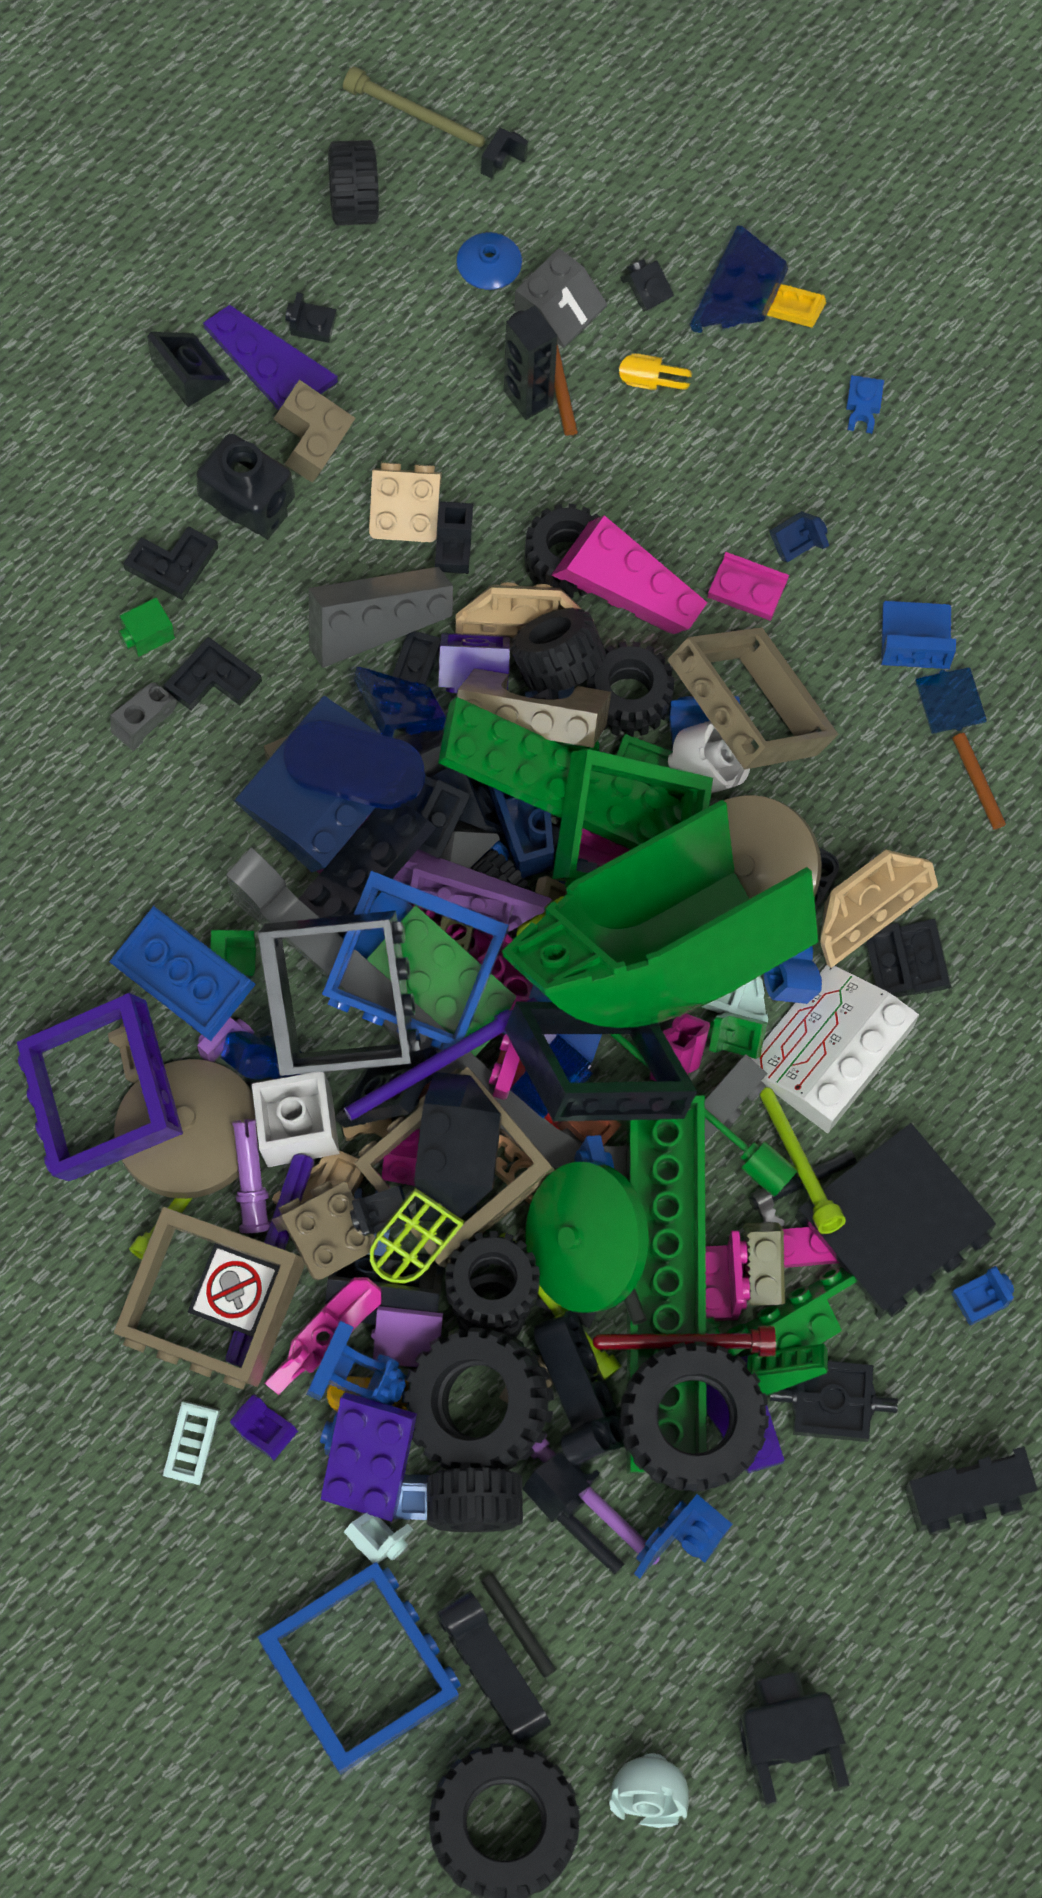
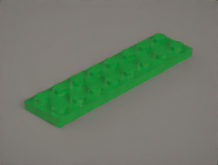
(537, 773)

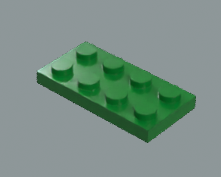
(443, 975)

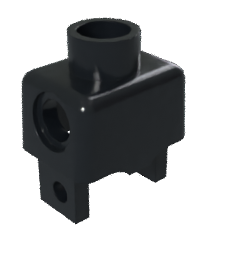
(249, 498)
(790, 1730)

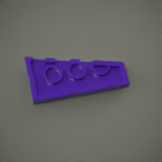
(265, 357)

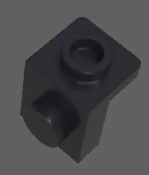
(648, 283)
(374, 1211)

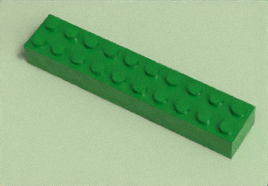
(669, 1178)

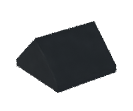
(186, 365)

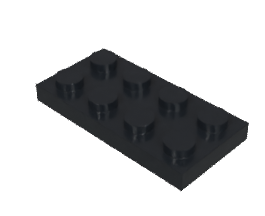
(380, 846)

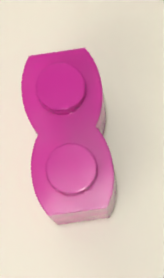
(687, 1040)

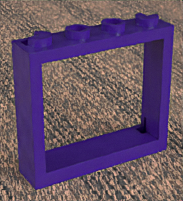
(151, 1074)

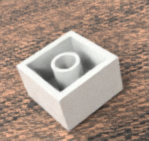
(295, 1118)

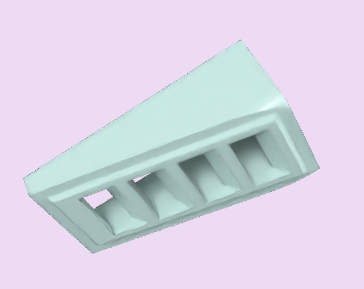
(200, 1411)

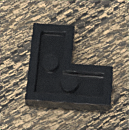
(176, 569)
(211, 667)

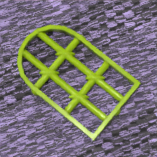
(413, 1223)

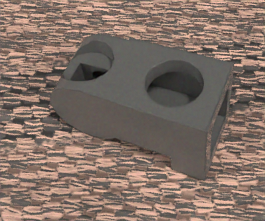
(142, 714)

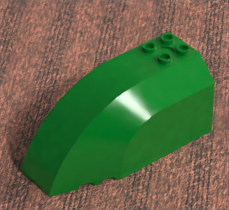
(663, 929)

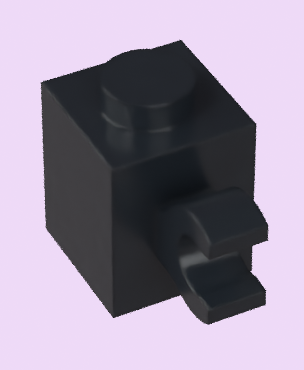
(559, 1487)

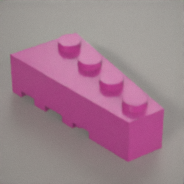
(629, 577)

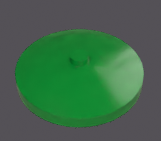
(587, 1236)

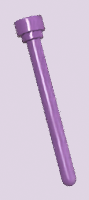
(599, 1506)

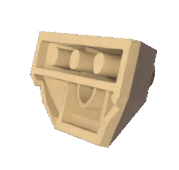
(509, 607)
(872, 901)

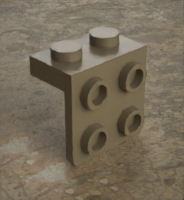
(324, 1229)

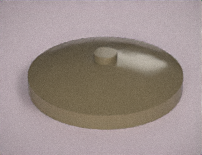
(769, 843)
(205, 1154)

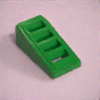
(788, 1367)

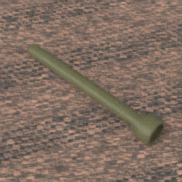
(358, 82)

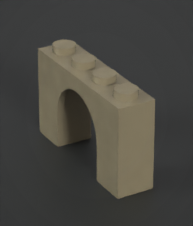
(567, 720)

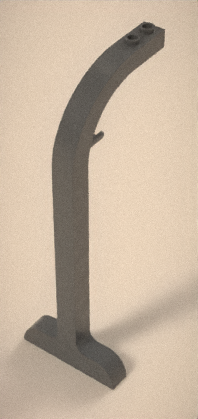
(266, 899)

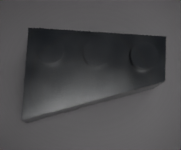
(971, 1492)

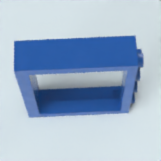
(376, 1013)
(424, 1646)

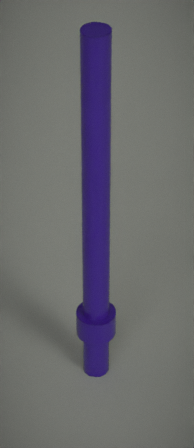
(430, 1065)

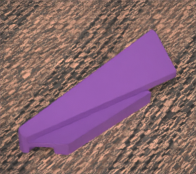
(472, 890)

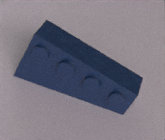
(526, 832)

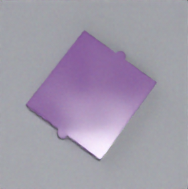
(405, 1333)

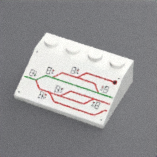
(833, 1045)

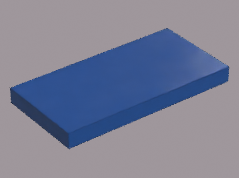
(182, 973)

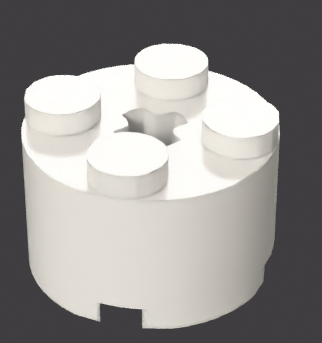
(705, 753)

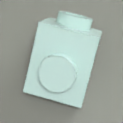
(376, 1538)

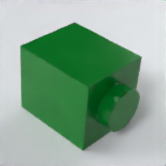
(146, 627)

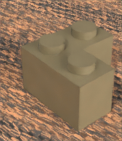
(318, 425)

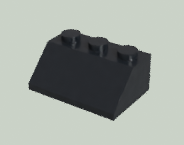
(418, 1295)

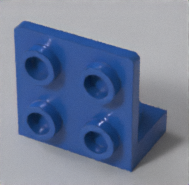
(917, 635)
(694, 1525)

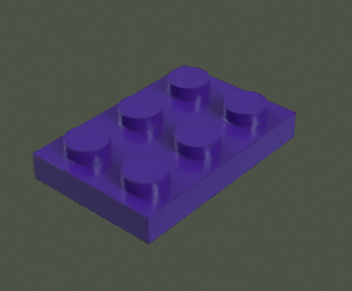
(368, 1456)

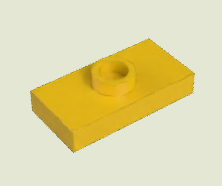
(797, 305)

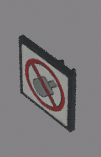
(233, 1289)

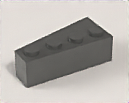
(374, 610)

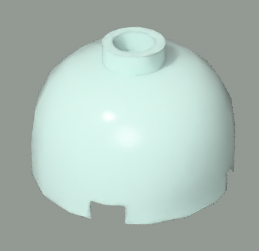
(650, 1789)

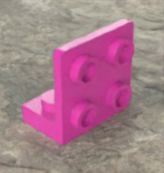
(725, 1286)

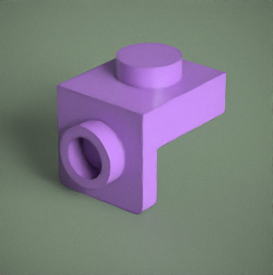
(213, 1049)

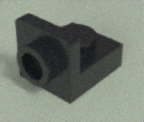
(500, 149)
(310, 320)

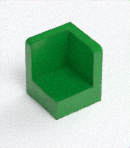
(236, 948)

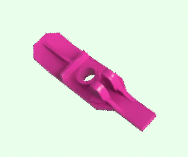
(349, 1306)

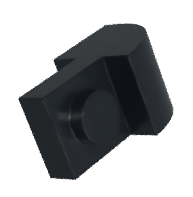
(454, 537)

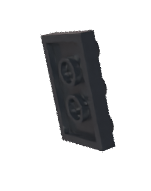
(375, 1077)

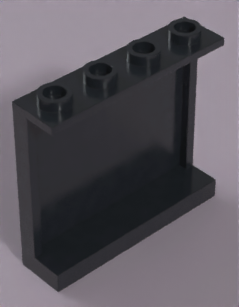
(902, 1221)

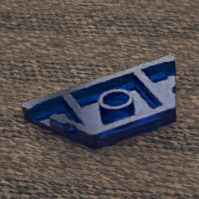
(741, 284)
(399, 703)

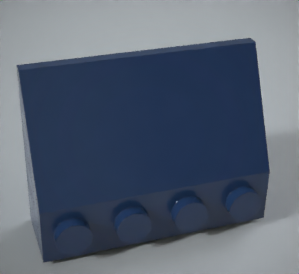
(300, 819)

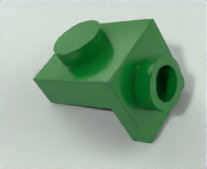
(737, 1034)

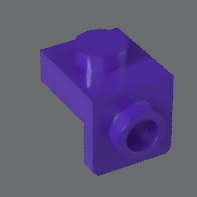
(263, 1427)

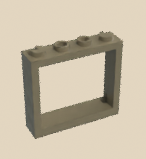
(774, 678)
(495, 1208)
(270, 1322)

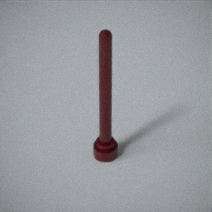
(758, 1341)

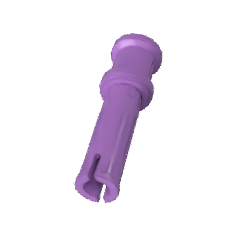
(252, 1194)

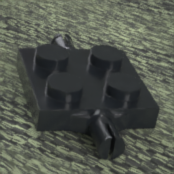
(836, 1403)

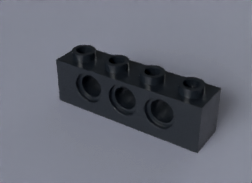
(530, 362)

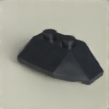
(456, 1145)

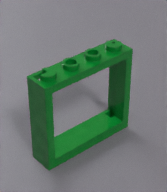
(582, 762)

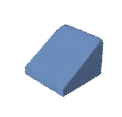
(413, 1498)

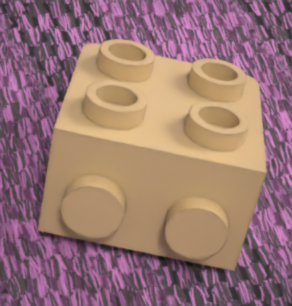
(404, 503)

